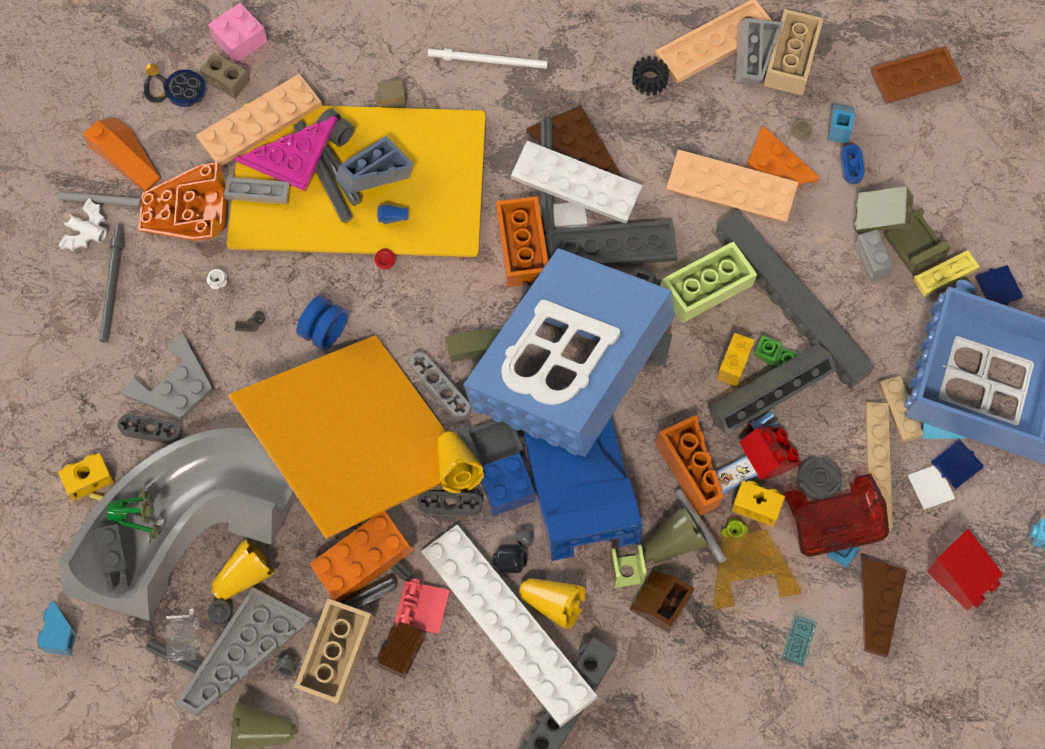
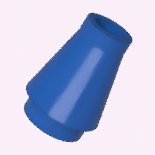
(390, 214)

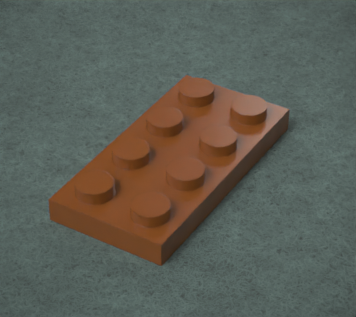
(916, 74)

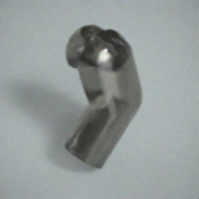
(252, 323)

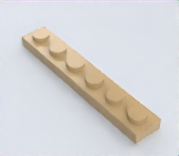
(879, 450)

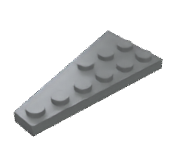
(247, 641)

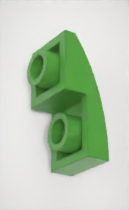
(773, 352)

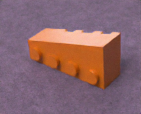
(691, 463)

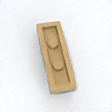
(896, 394)

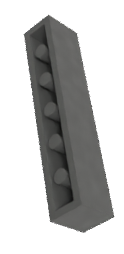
(772, 389)

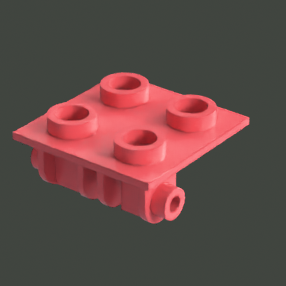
(422, 606)

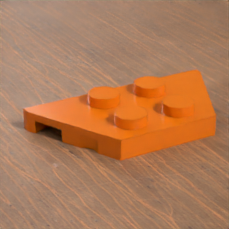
(776, 159)

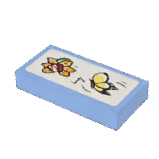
(733, 474)

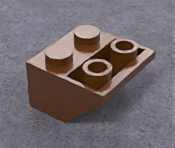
(662, 600)

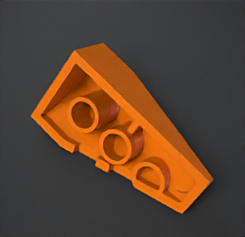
(121, 149)

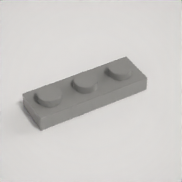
(257, 190)

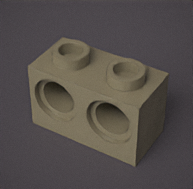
(223, 78)

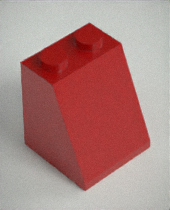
(966, 571)

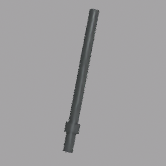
(116, 246)

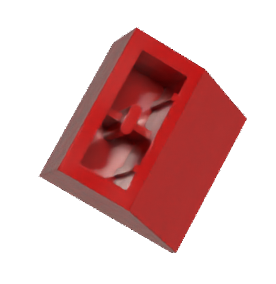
(770, 452)

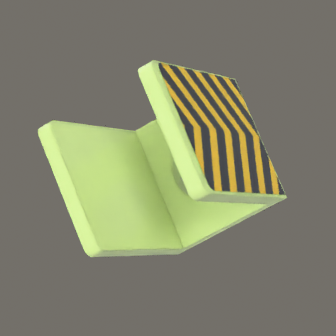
(635, 561)

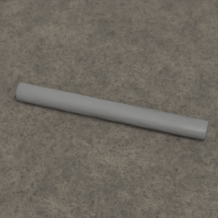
(117, 200)
(711, 542)

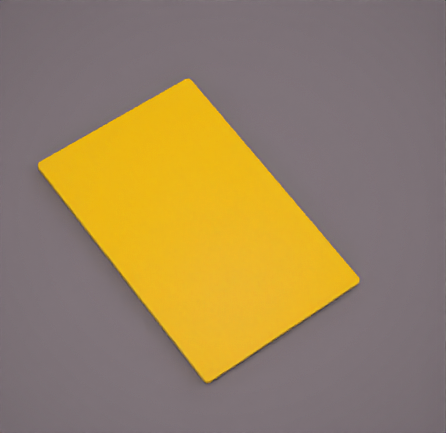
(439, 194)

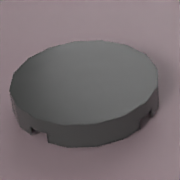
(819, 478)

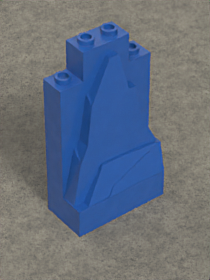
(584, 496)

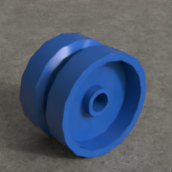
(322, 322)

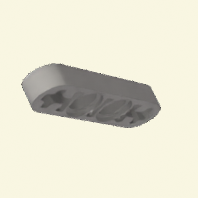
(442, 384)

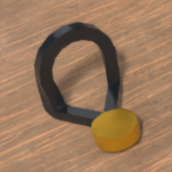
(153, 70)

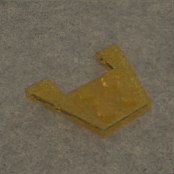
(748, 558)

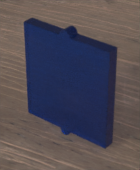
(999, 285)
(957, 464)

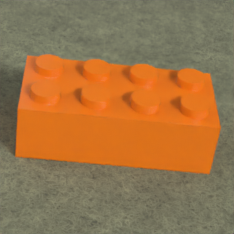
(521, 240)
(361, 557)

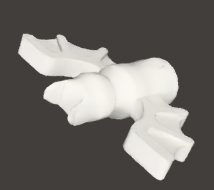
(87, 229)

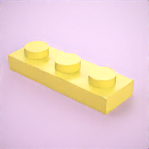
(946, 273)

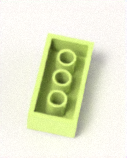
(709, 281)

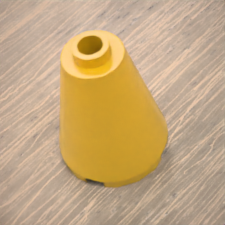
(457, 464)
(241, 571)
(554, 600)

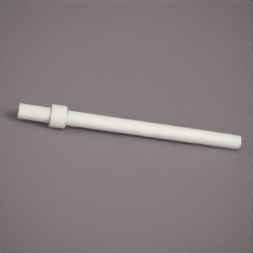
(449, 54)

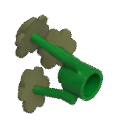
(119, 510)

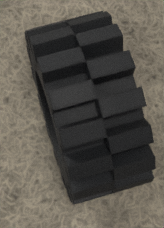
(650, 66)

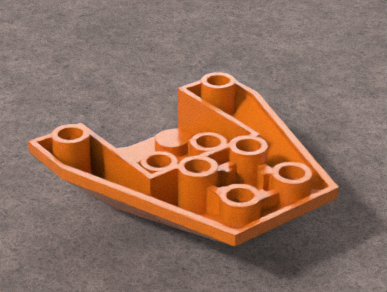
(186, 205)

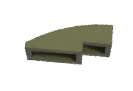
(470, 344)

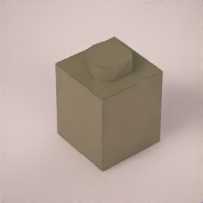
(390, 94)

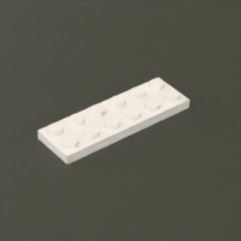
(576, 182)

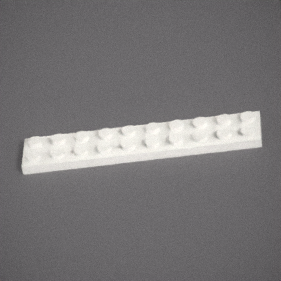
(509, 626)

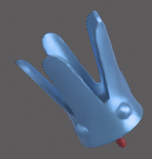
(759, 421)

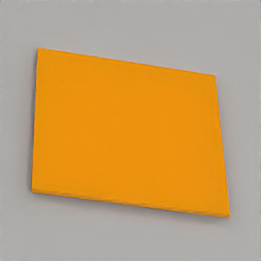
(346, 434)

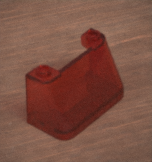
(839, 520)

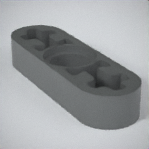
(144, 421)
(467, 497)

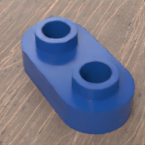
(852, 166)

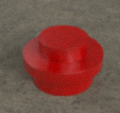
(385, 259)

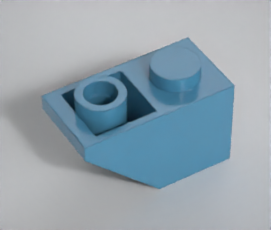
(841, 123)
(57, 632)

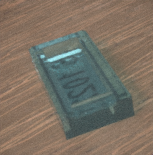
(799, 641)

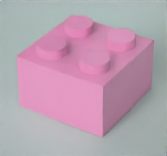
(237, 32)

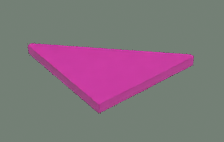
(292, 156)

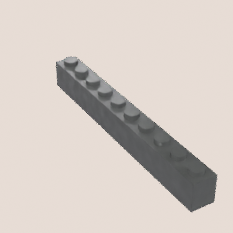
(795, 300)

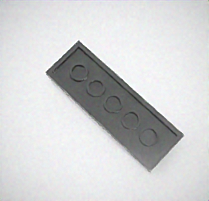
(618, 242)

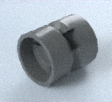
(343, 129)

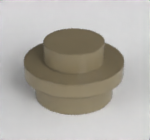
(801, 129)

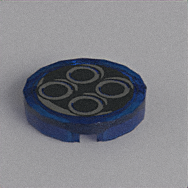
(185, 88)

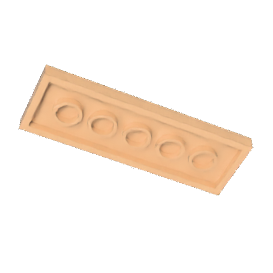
(708, 42)
(259, 120)
(732, 186)

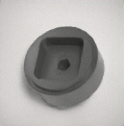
(219, 612)

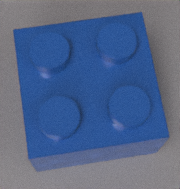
(507, 484)

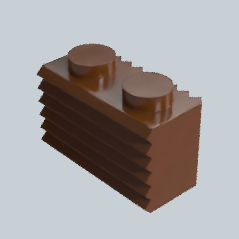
(401, 649)

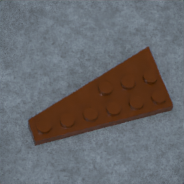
(577, 139)

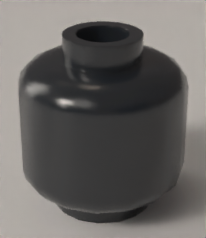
(510, 558)

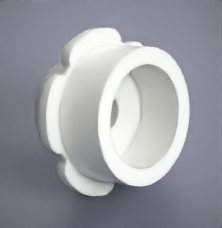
(217, 274)

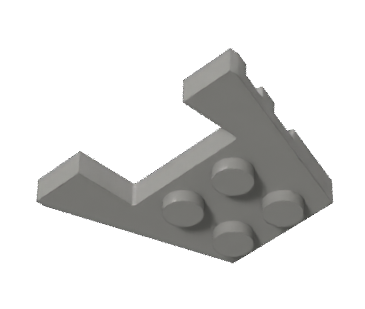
(180, 390)

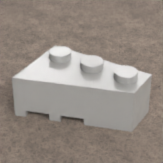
(754, 49)

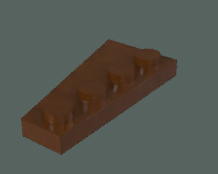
(880, 604)

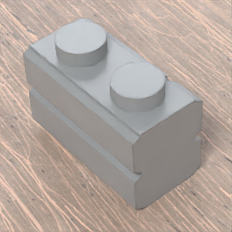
(874, 255)

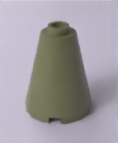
(674, 538)
(259, 728)

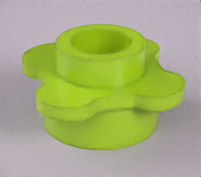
(733, 524)

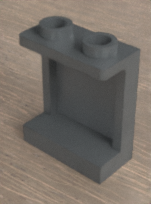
(492, 441)

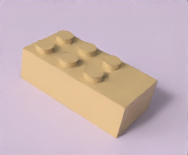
(793, 52)
(334, 651)

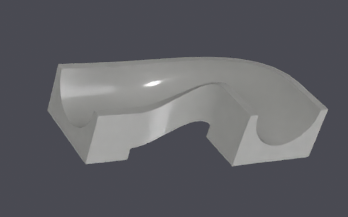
(192, 486)

